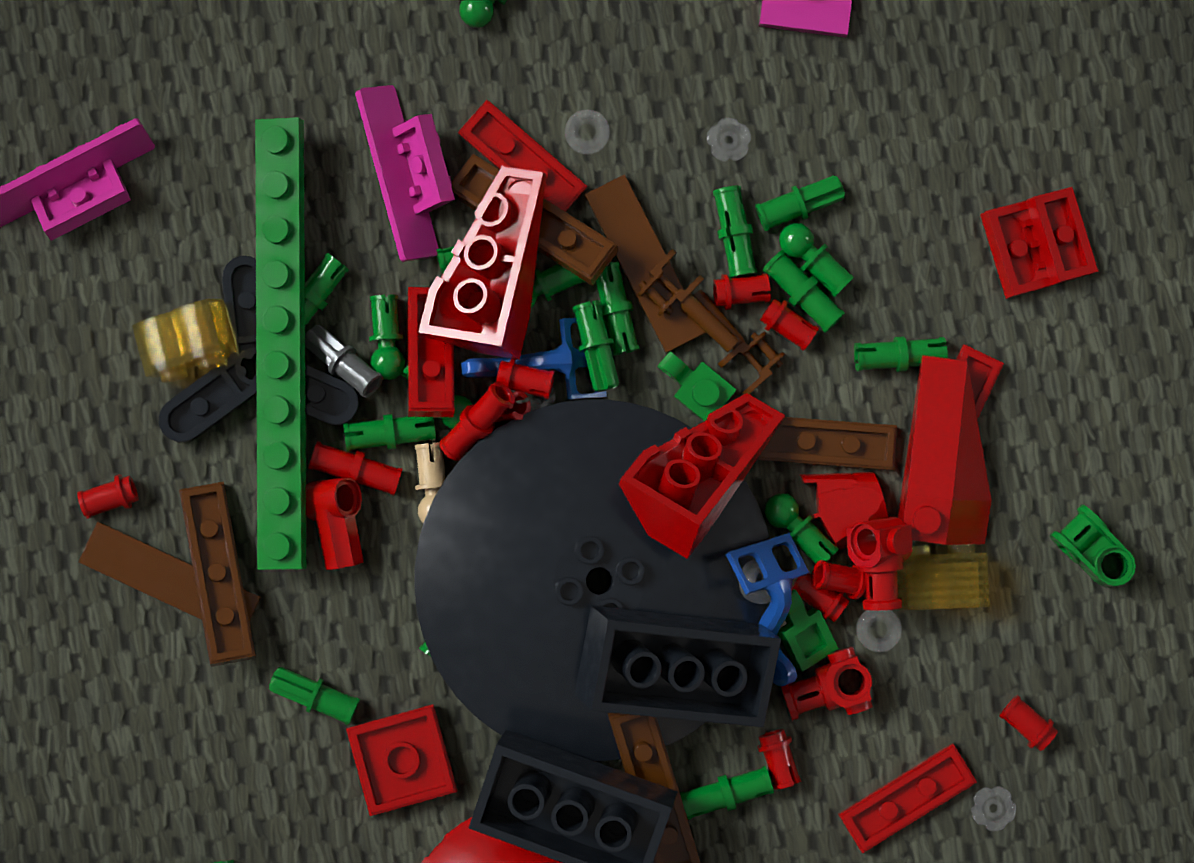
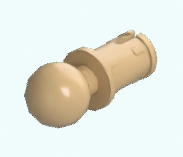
(430, 474)

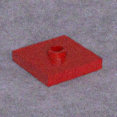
(401, 759)

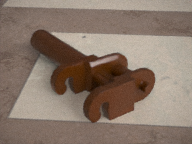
(688, 303)
(742, 347)

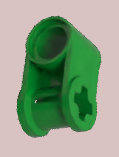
(1093, 546)

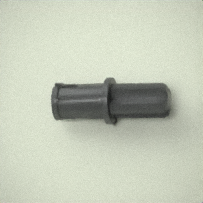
(342, 361)

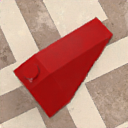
(490, 280)
(945, 467)
(693, 476)

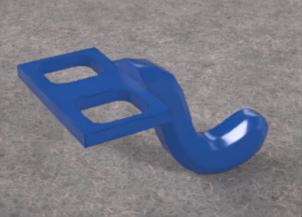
(562, 359)
(778, 586)

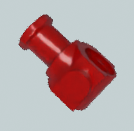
(880, 551)
(827, 687)

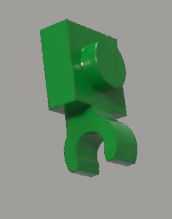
(700, 389)
(805, 635)

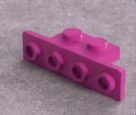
(407, 169)
(77, 183)

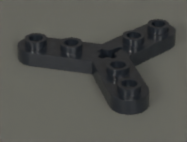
(227, 386)

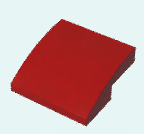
(1039, 242)

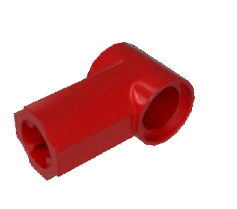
(334, 508)

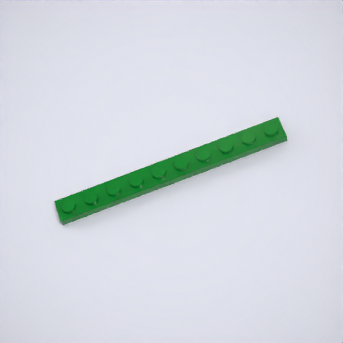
(280, 344)

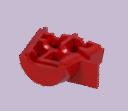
(846, 500)

